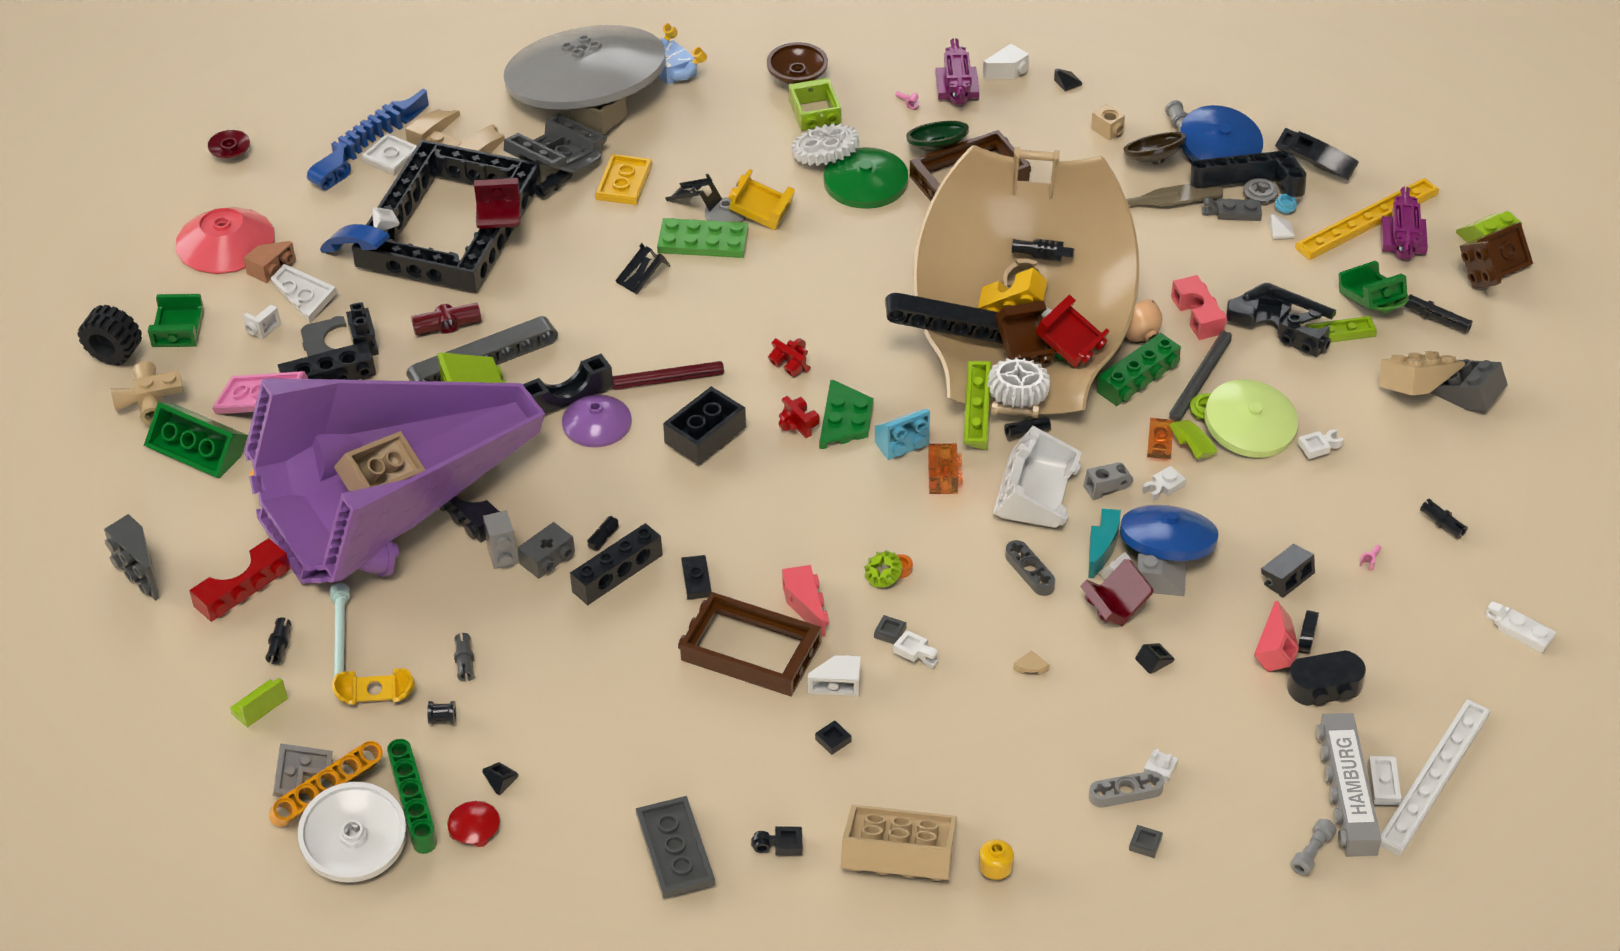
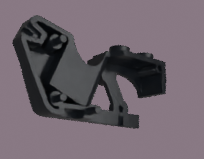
(1274, 305)

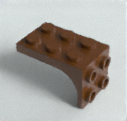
(1496, 255)

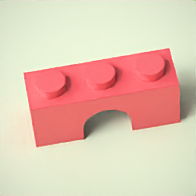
(1206, 316)

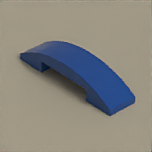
(365, 235)

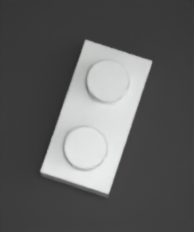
(1384, 780)

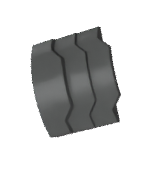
(563, 146)

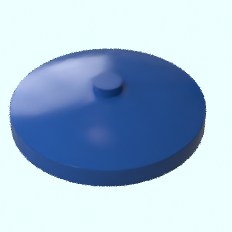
(1219, 132)
(1169, 532)

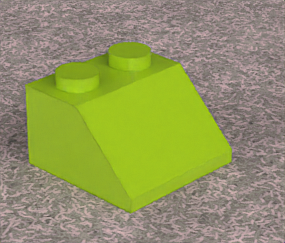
(1486, 225)

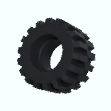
(109, 335)

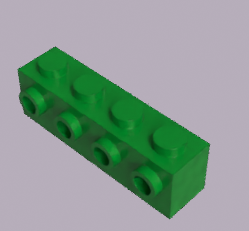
(1138, 369)

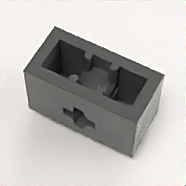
(546, 550)

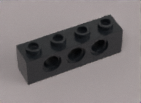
(344, 363)
(616, 564)

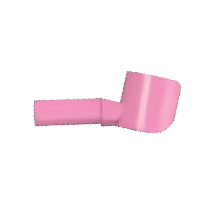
(911, 101)
(1370, 557)

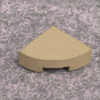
(1031, 663)

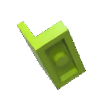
(259, 702)

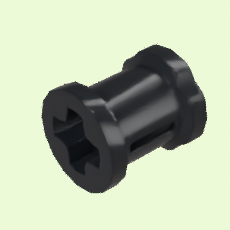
(441, 712)

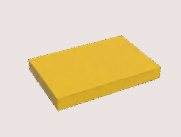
(623, 179)

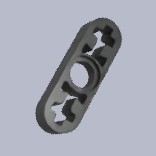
(1030, 577)

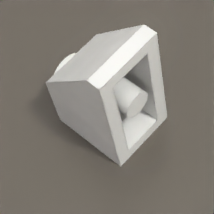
(1006, 63)
(836, 676)

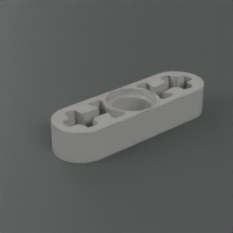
(1135, 781)

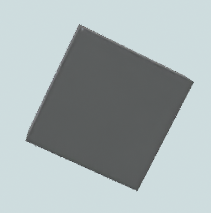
(889, 629)
(1145, 841)

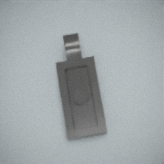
(1233, 209)

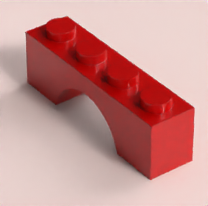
(217, 596)

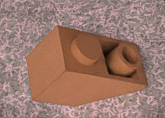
(268, 259)

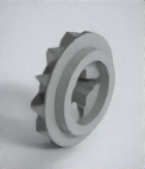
(1267, 189)

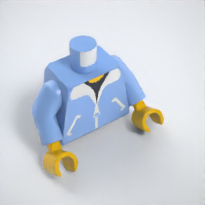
(679, 62)

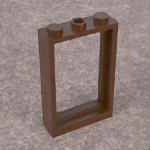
(922, 166)
(779, 682)

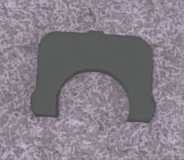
(315, 333)

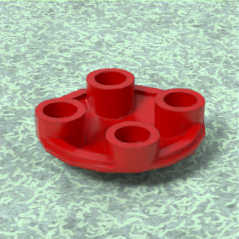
(473, 823)

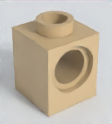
(1108, 122)

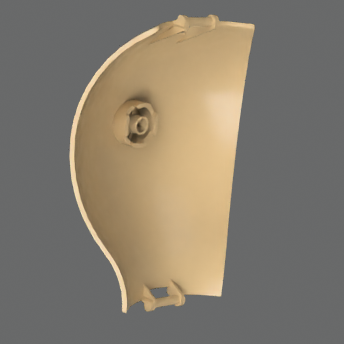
(969, 245)

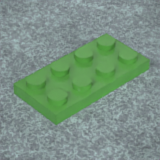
(703, 237)

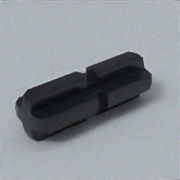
(600, 535)

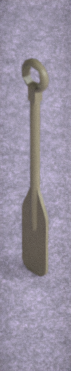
(1176, 195)

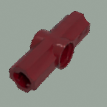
(446, 318)

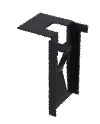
(710, 201)
(640, 277)

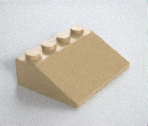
(898, 842)

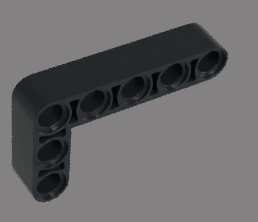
(1243, 168)

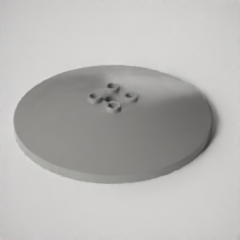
(585, 67)

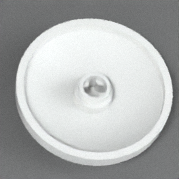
(352, 832)

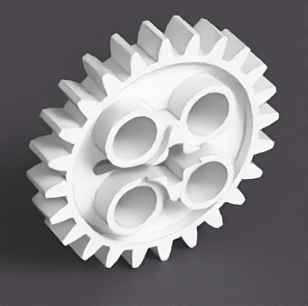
(825, 144)

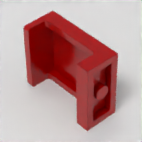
(1071, 333)

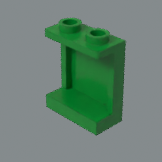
(1369, 287)
(177, 320)

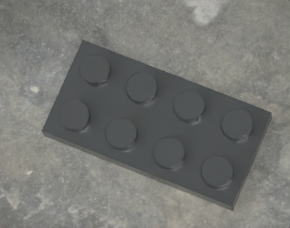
(675, 847)

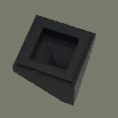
(1066, 79)
(499, 777)

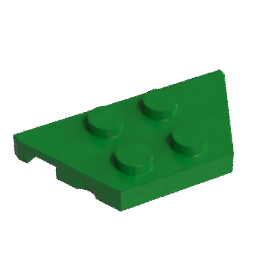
(845, 415)

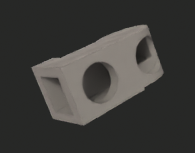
(1106, 479)

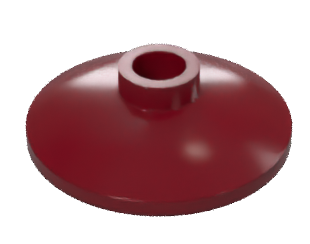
(228, 143)

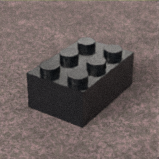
(704, 425)

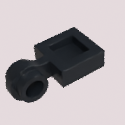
(786, 841)

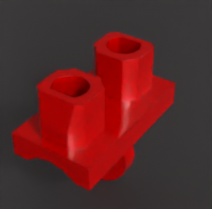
(793, 352)
(794, 417)

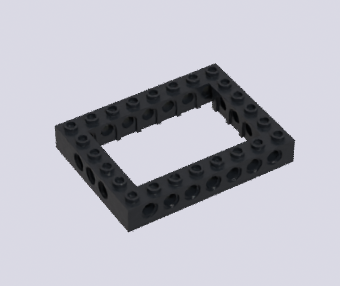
(435, 266)

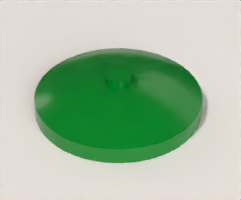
(866, 178)

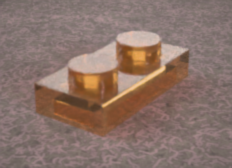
(1160, 438)

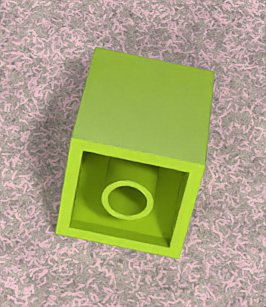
(468, 368)

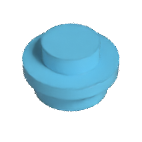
(1285, 203)

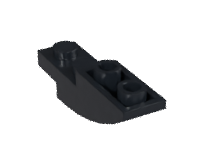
(1317, 152)

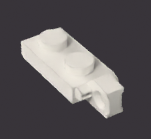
(1520, 627)

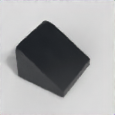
(1153, 657)

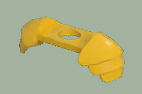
(354, 689)

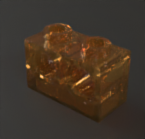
(943, 468)

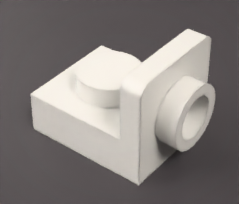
(263, 323)

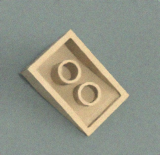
(379, 463)

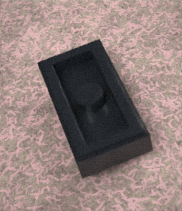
(696, 577)

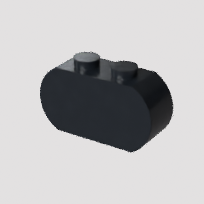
(1326, 678)

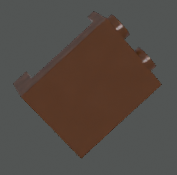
(1018, 328)

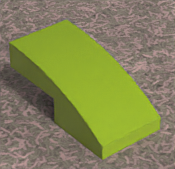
(1197, 440)

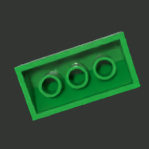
(194, 439)

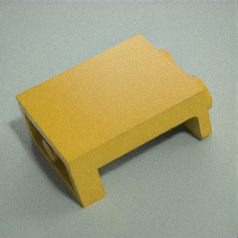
(759, 201)

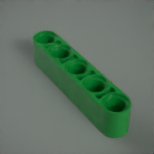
(412, 796)

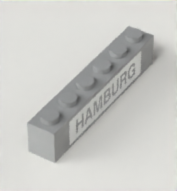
(1349, 785)

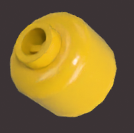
(996, 859)

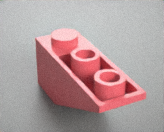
(802, 595)
(1278, 641)

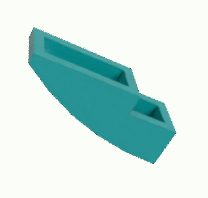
(1103, 540)

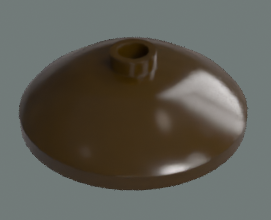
(1155, 147)

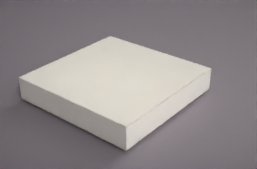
(389, 154)

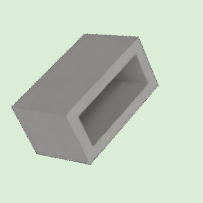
(500, 539)

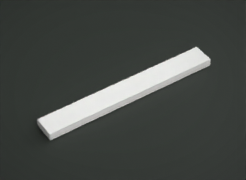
(1433, 777)

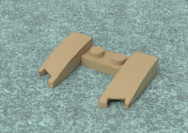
(432, 124)

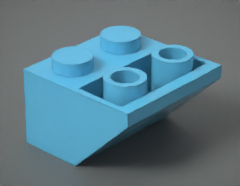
(903, 433)

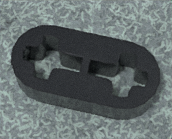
(1308, 631)

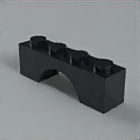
(590, 378)
(470, 515)

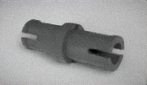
(464, 657)

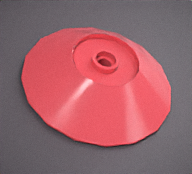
(221, 239)

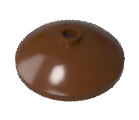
(797, 62)

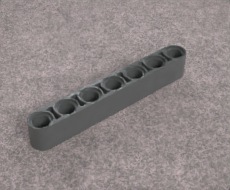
(501, 346)

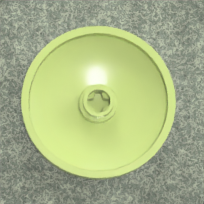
(1251, 418)

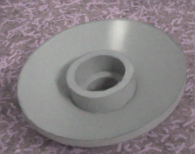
(722, 213)

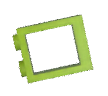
(822, 90)

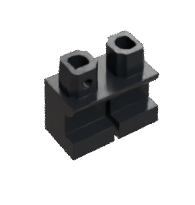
(361, 326)

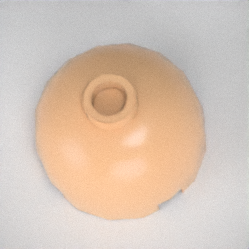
(1145, 321)

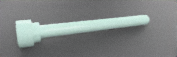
(339, 595)

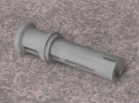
(1175, 111)

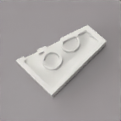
(303, 291)

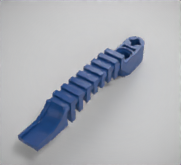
(335, 166)

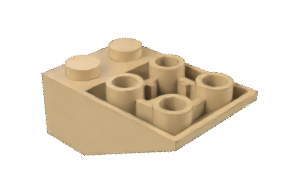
(1417, 372)

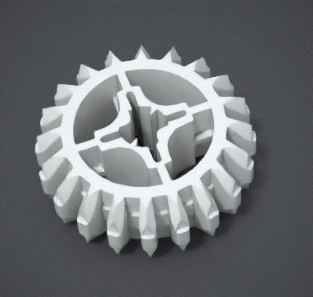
(1018, 382)

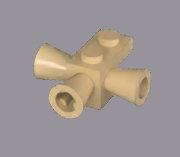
(147, 390)

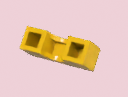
(1027, 288)

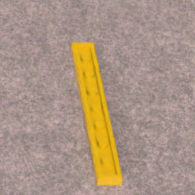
(1360, 221)

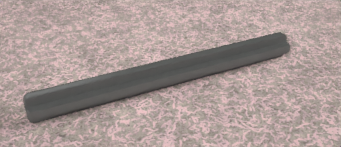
(1200, 376)

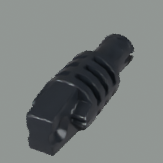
(1042, 249)

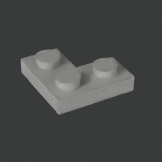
(294, 763)

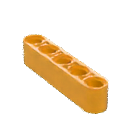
(333, 773)

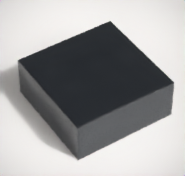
(833, 737)

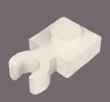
(1318, 444)
(1165, 482)

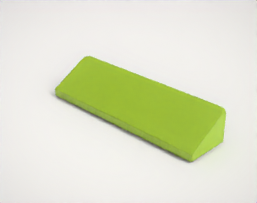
(977, 405)

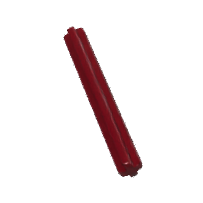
(668, 375)

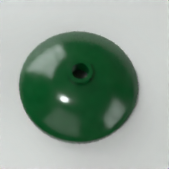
(937, 135)

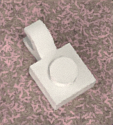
(914, 646)

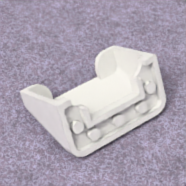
(1037, 480)

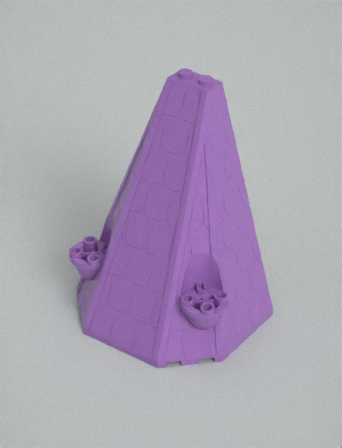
(309, 425)

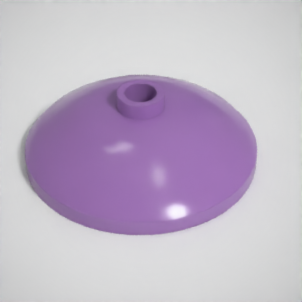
(596, 421)

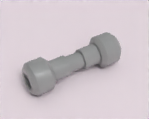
(1304, 861)

